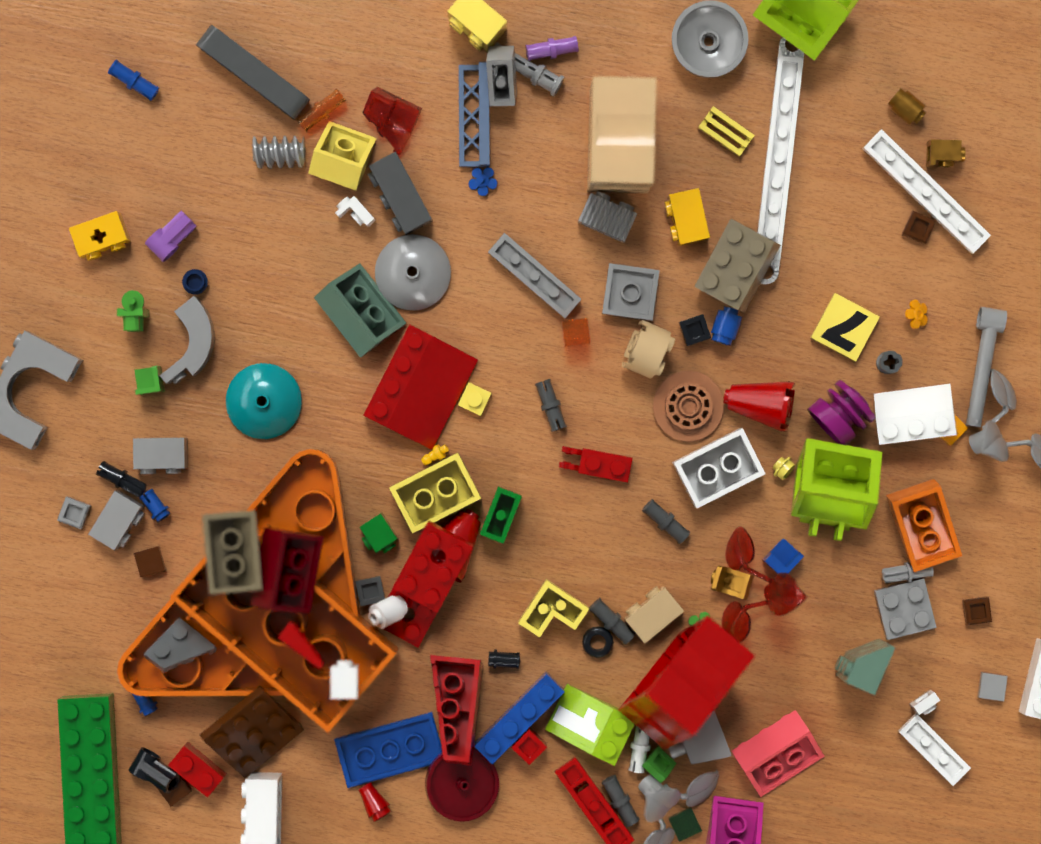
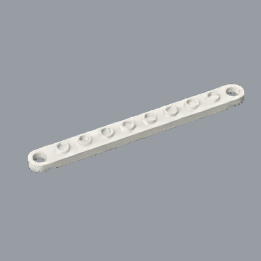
(780, 149)

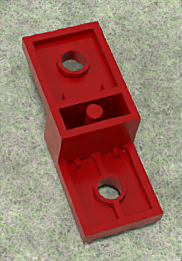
(427, 582)

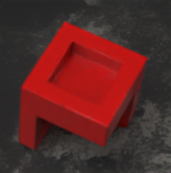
(529, 746)

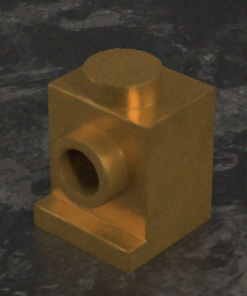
(944, 153)

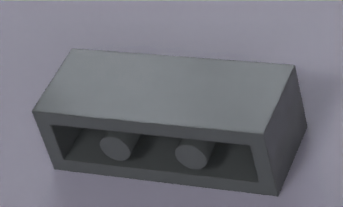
(399, 194)

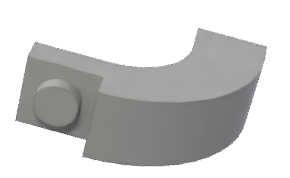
(201, 341)

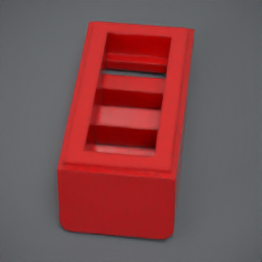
(297, 640)

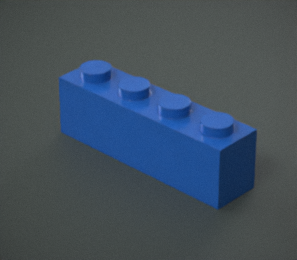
(519, 717)

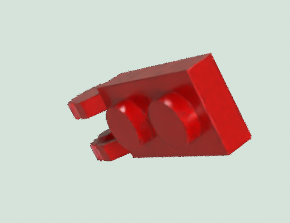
(599, 464)

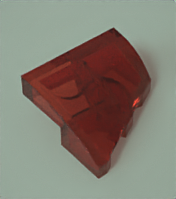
(392, 117)

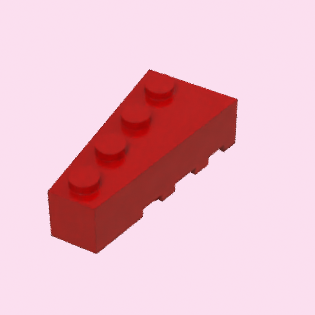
(457, 702)

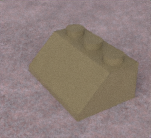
(232, 552)

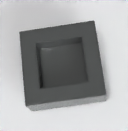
(370, 590)

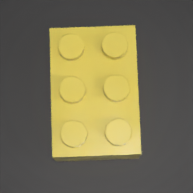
(435, 492)

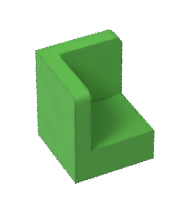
(149, 380)

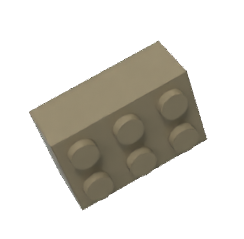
(737, 265)

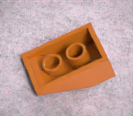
(924, 525)

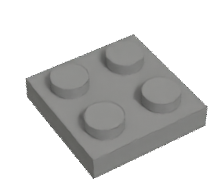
(630, 292)
(905, 609)

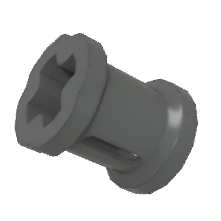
(894, 367)

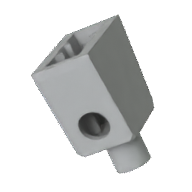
(705, 745)

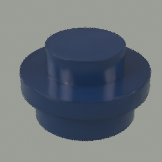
(195, 281)

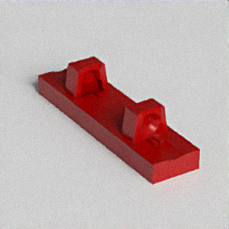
(593, 803)

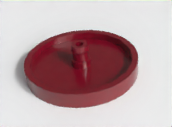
(462, 790)

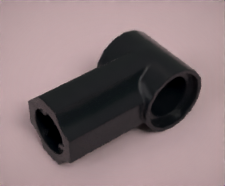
(150, 768)

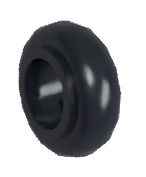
(600, 652)

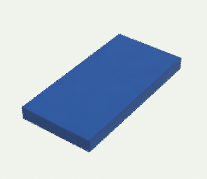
(388, 749)

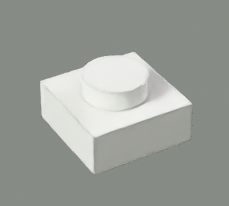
(925, 703)

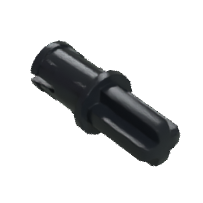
(121, 479)

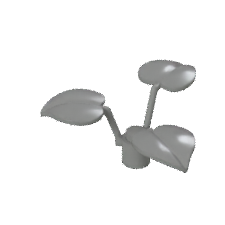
(990, 439)
(662, 798)

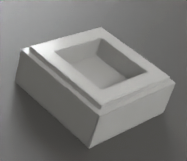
(74, 512)
(992, 686)

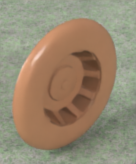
(688, 406)

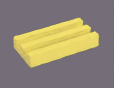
(714, 111)

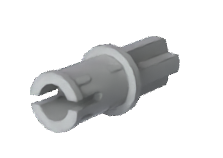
(904, 572)

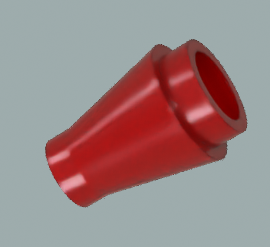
(374, 802)

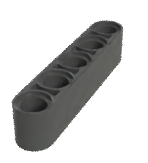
(253, 72)

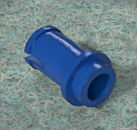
(155, 505)
(146, 704)

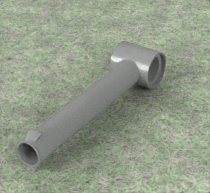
(990, 322)

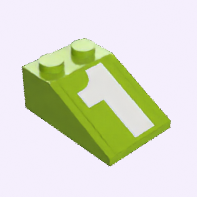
(590, 724)

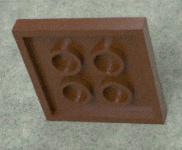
(252, 732)

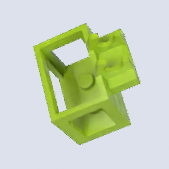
(805, 22)
(836, 486)

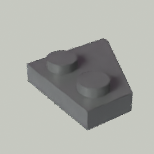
(178, 646)

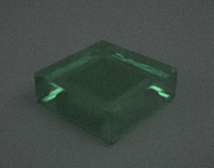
(685, 824)

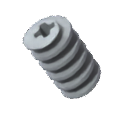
(279, 152)

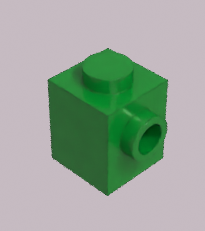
(378, 534)

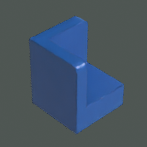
(783, 557)

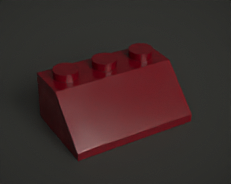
(288, 570)

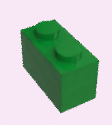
(500, 514)

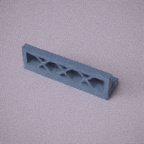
(483, 109)

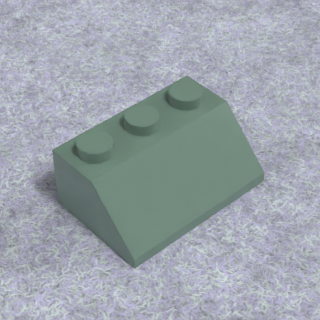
(359, 310)
(865, 665)

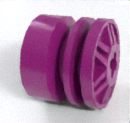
(841, 413)

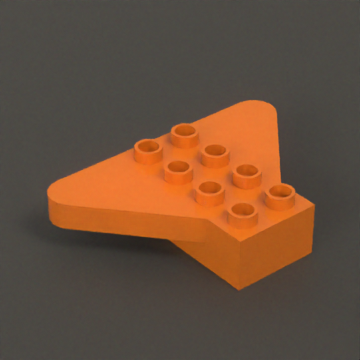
(249, 652)

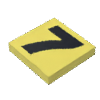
(845, 327)

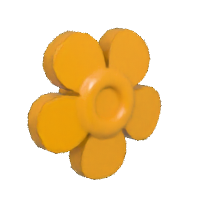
(916, 314)

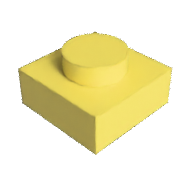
(474, 399)

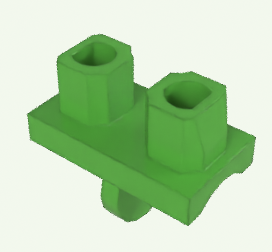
(133, 311)

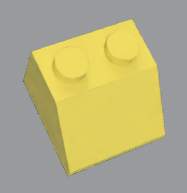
(341, 155)

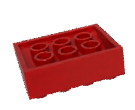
(420, 387)

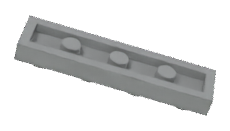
(534, 275)

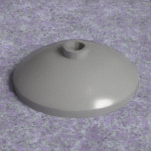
(711, 21)
(415, 291)

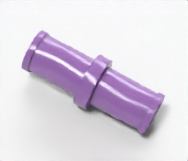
(552, 48)

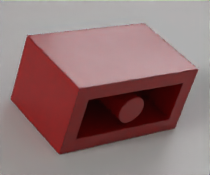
(197, 769)

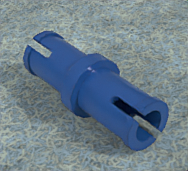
(133, 80)

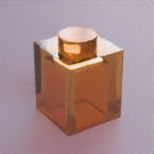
(575, 332)

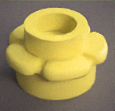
(783, 468)

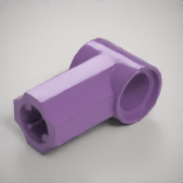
(166, 240)

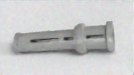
(538, 74)

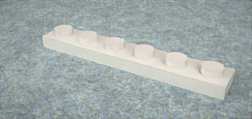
(926, 191)

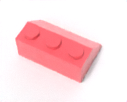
(778, 753)

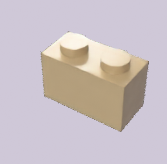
(653, 613)

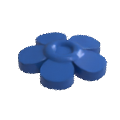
(482, 180)

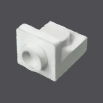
(360, 214)

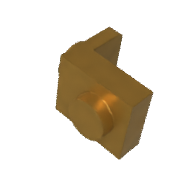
(731, 582)

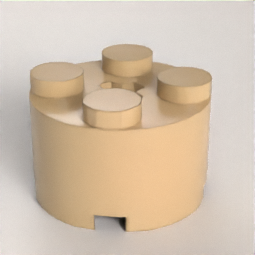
(648, 349)

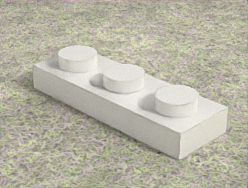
(934, 749)

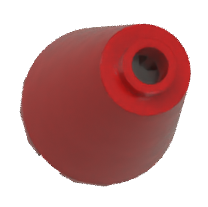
(762, 402)
(465, 526)

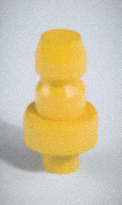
(437, 453)

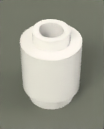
(387, 611)

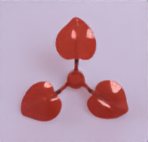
(781, 593)

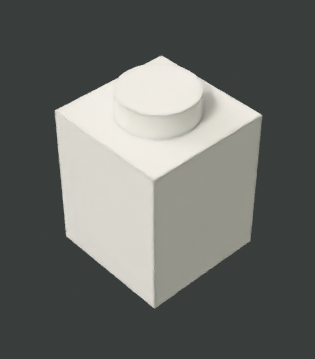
(344, 680)

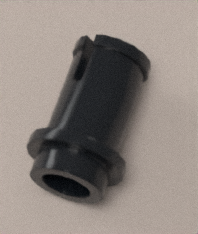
(503, 659)

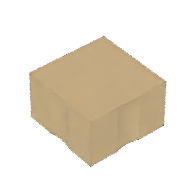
(621, 134)

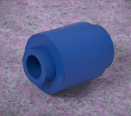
(726, 326)

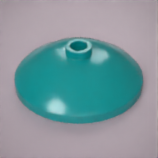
(282, 403)

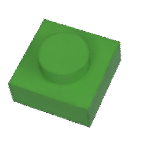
(659, 764)

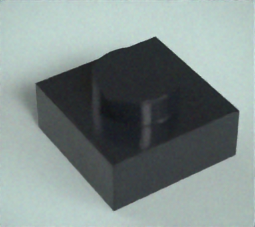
(694, 330)

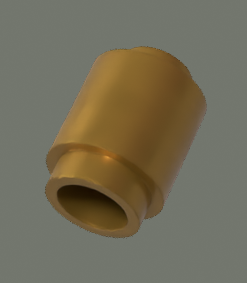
(907, 107)

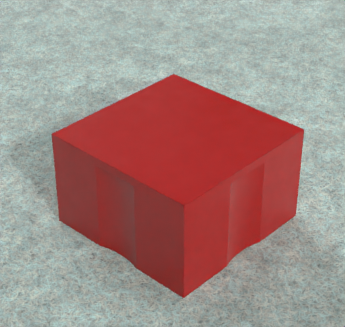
(686, 683)

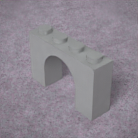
(30, 353)

